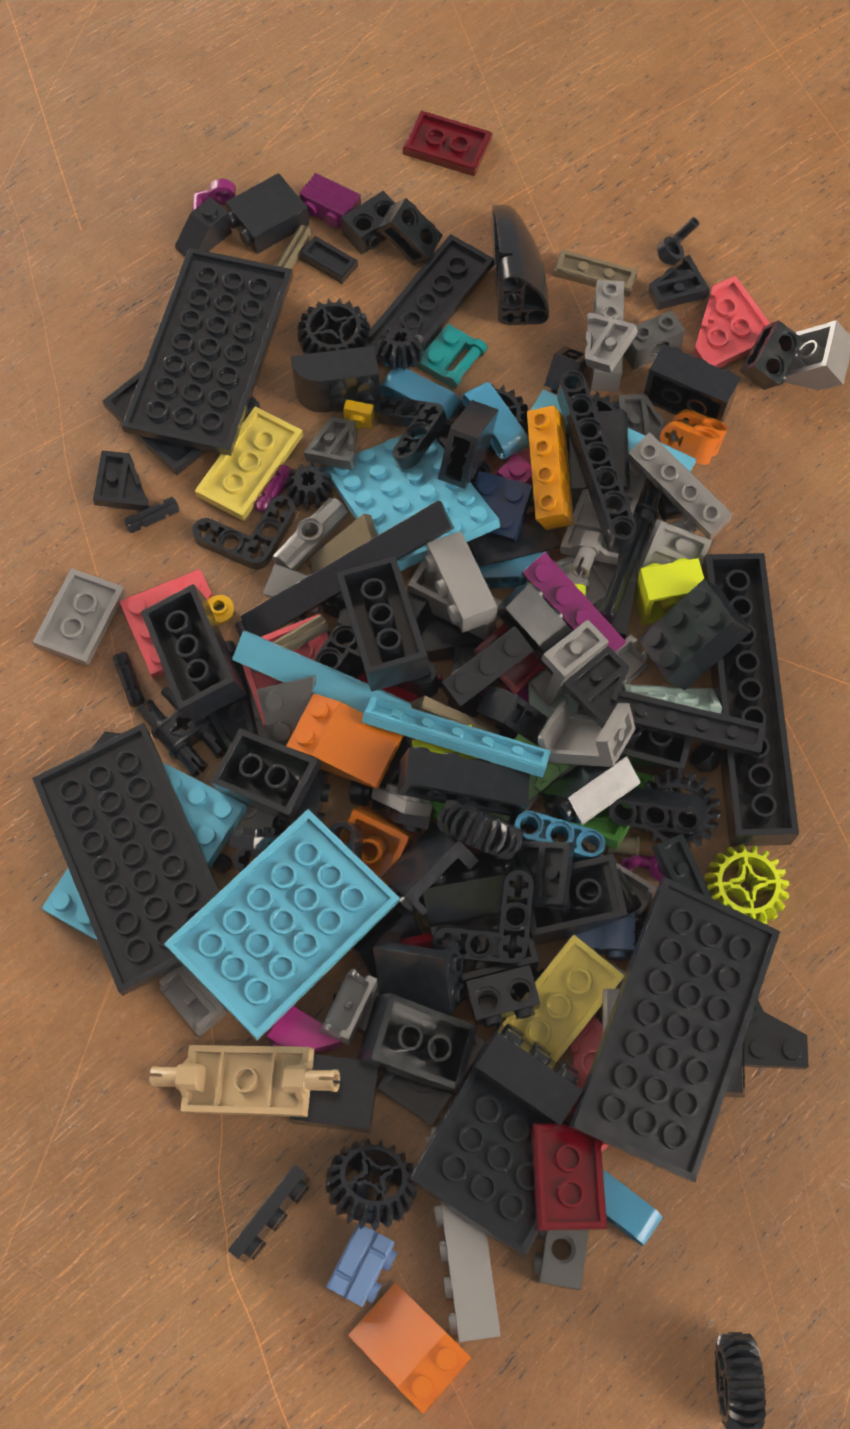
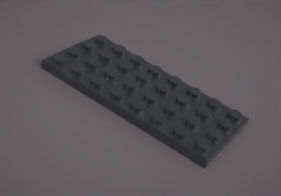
(208, 351)
(128, 852)
(676, 1030)

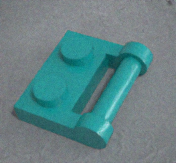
(446, 350)

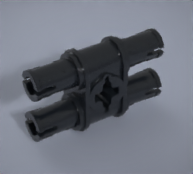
(178, 741)

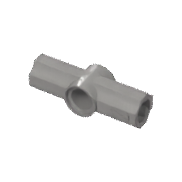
(322, 524)

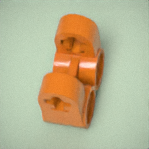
(698, 441)

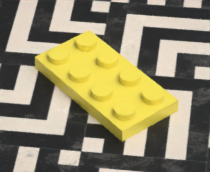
(258, 453)
(568, 997)

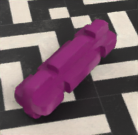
(273, 489)

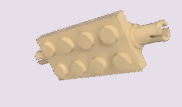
(246, 1080)

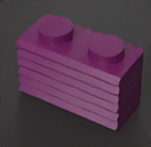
(328, 199)

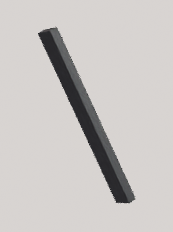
(324, 584)

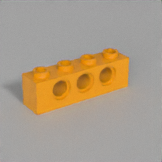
(550, 468)

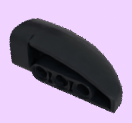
(517, 270)

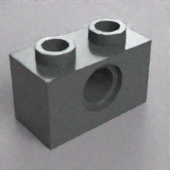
(651, 337)
(557, 1272)

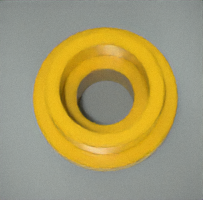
(226, 613)

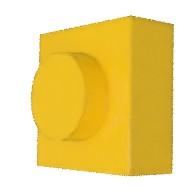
(360, 413)

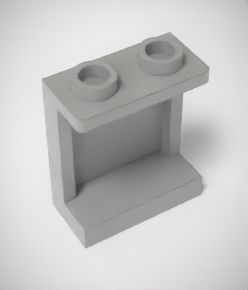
(566, 659)
(582, 740)

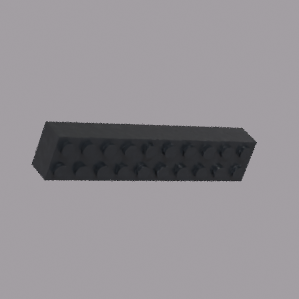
(748, 687)

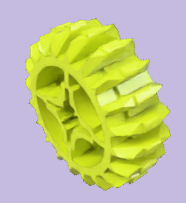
(745, 862)

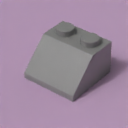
(821, 357)

